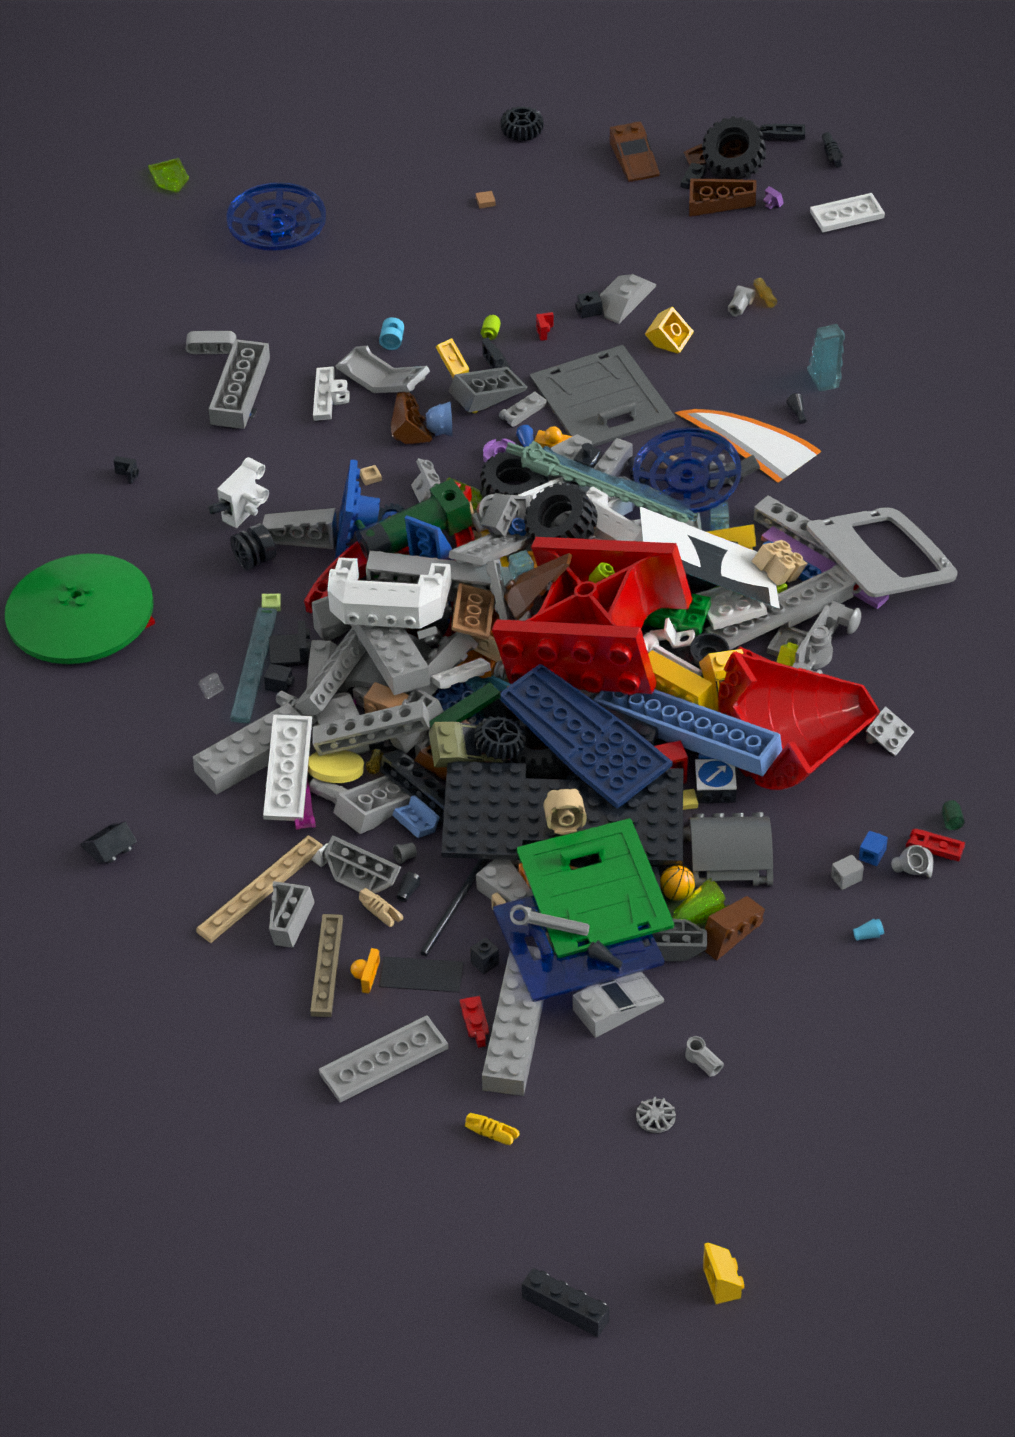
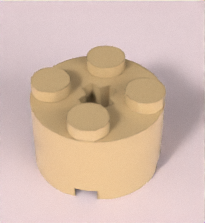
(564, 811)

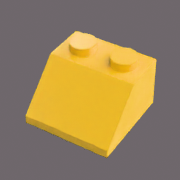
(669, 331)
(722, 1274)

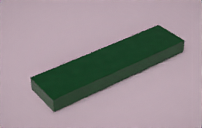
(469, 705)

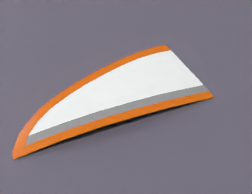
(774, 449)

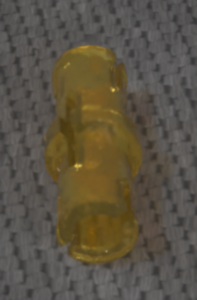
(765, 292)

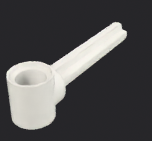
(653, 644)

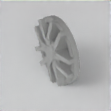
(655, 1115)

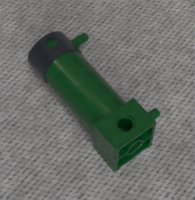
(444, 509)

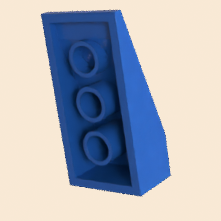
(426, 540)

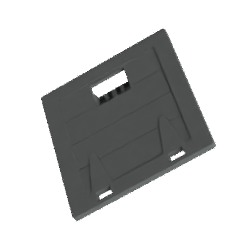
(599, 389)

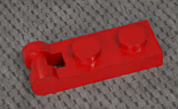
(937, 844)

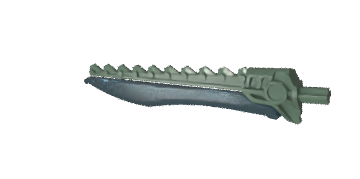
(551, 463)

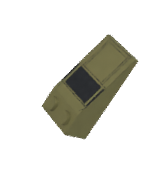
(455, 743)

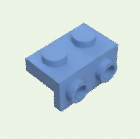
(417, 817)

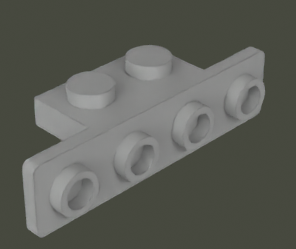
(425, 480)

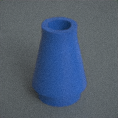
(525, 435)

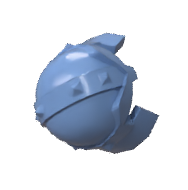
(440, 419)

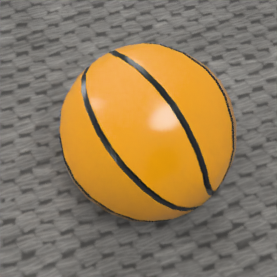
(677, 883)

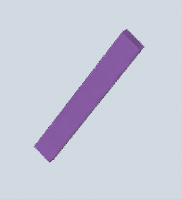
(817, 560)

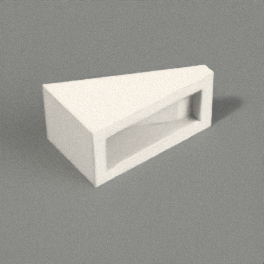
(319, 858)

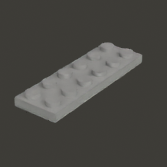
(489, 548)
(383, 1058)

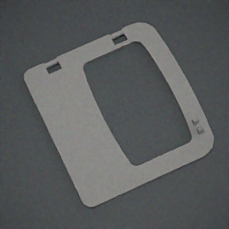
(865, 566)

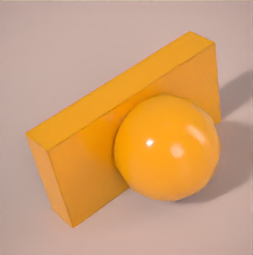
(550, 437)
(366, 970)

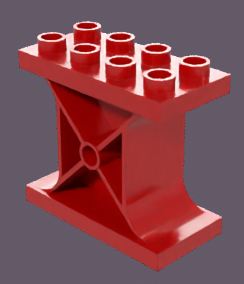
(594, 629)

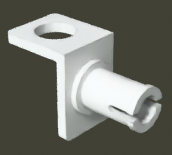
(672, 636)

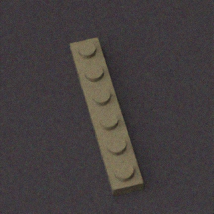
(326, 965)

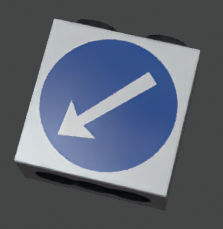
(715, 781)

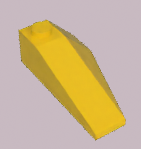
(743, 535)

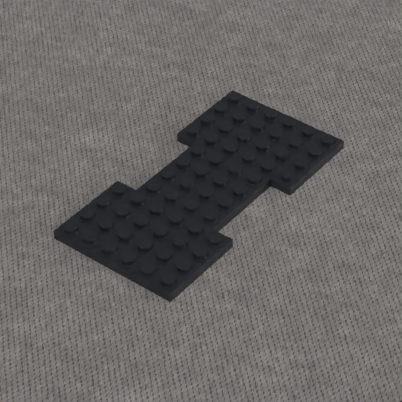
(497, 809)

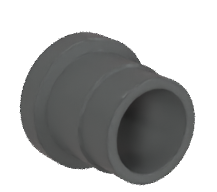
(404, 852)

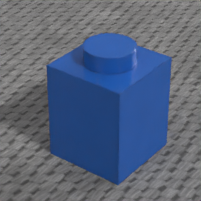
(873, 848)

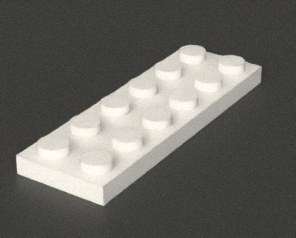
(287, 767)

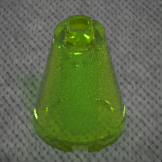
(701, 903)

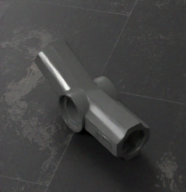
(747, 467)

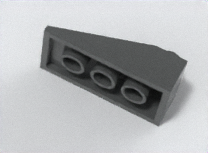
(485, 388)

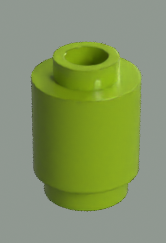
(490, 327)
(601, 572)

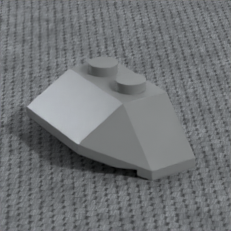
(623, 296)
(338, 708)
(359, 867)

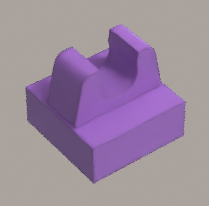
(773, 198)

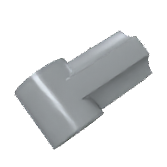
(742, 297)
(702, 1056)

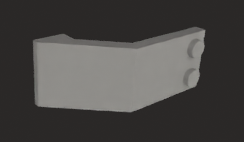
(377, 374)

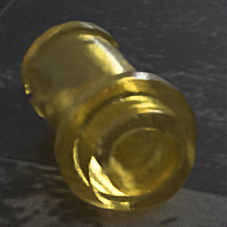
(373, 764)

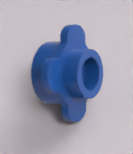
(520, 523)

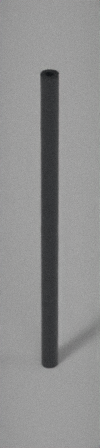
(453, 907)

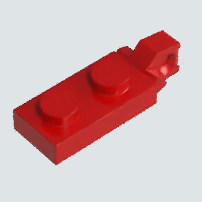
(475, 1019)

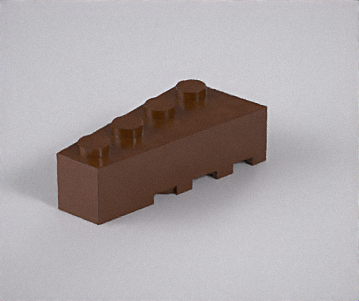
(720, 195)

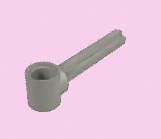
(549, 921)

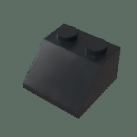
(109, 842)

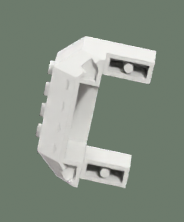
(611, 519)
(387, 602)

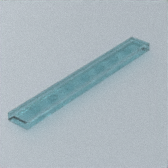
(253, 665)

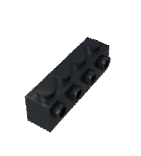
(565, 1302)

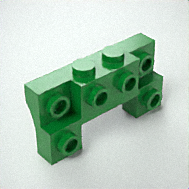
(683, 619)

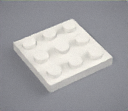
(731, 607)

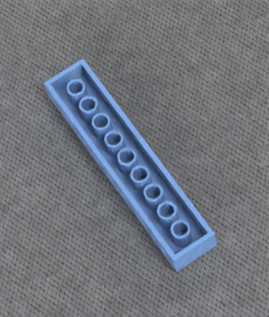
(700, 728)

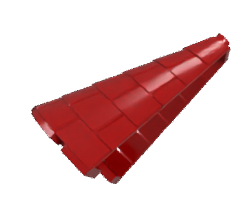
(806, 708)

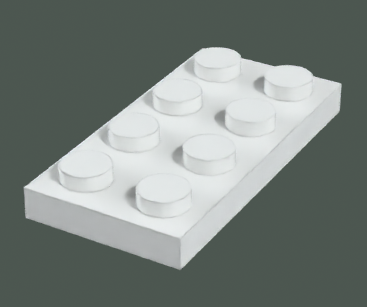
(847, 212)

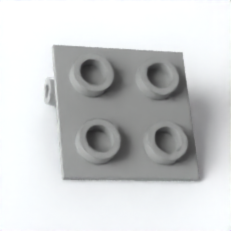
(889, 731)

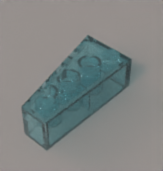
(827, 357)

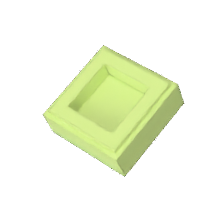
(271, 601)

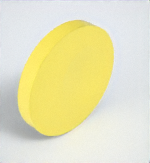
(336, 766)

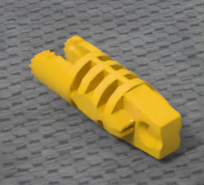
(491, 1129)

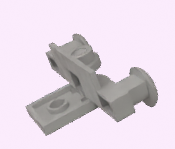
(815, 646)

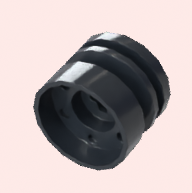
(253, 546)
(704, 645)

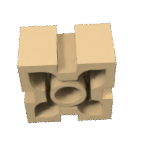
(779, 562)

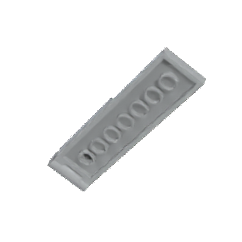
(795, 606)

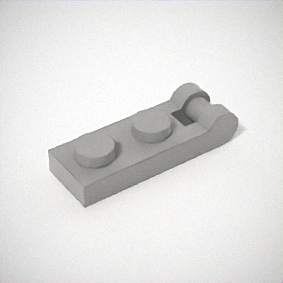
(523, 409)

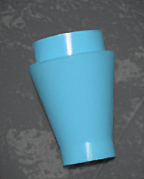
(869, 930)

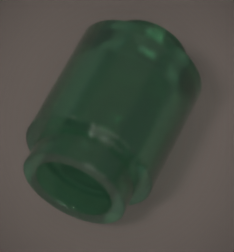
(952, 815)

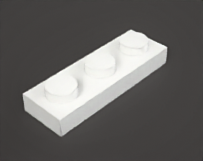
(461, 673)

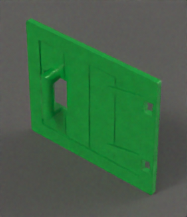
(608, 895)

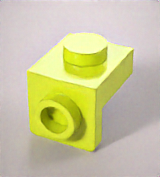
(787, 654)

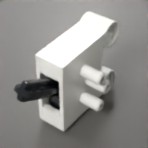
(240, 494)

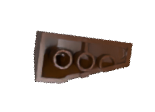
(407, 421)

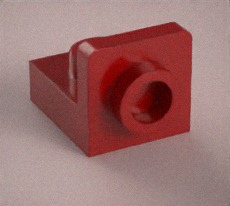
(543, 324)

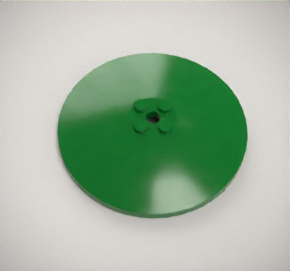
(105, 618)

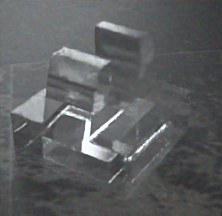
(211, 685)

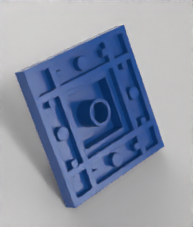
(354, 508)

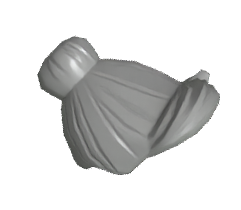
(915, 861)

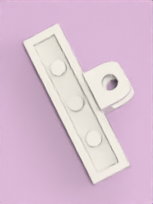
(328, 393)

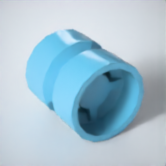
(391, 333)

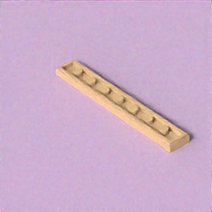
(258, 889)

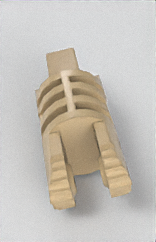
(379, 907)

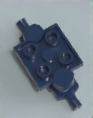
(454, 694)

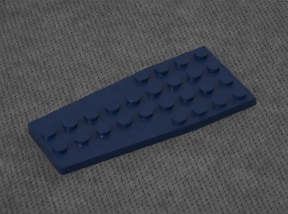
(585, 735)

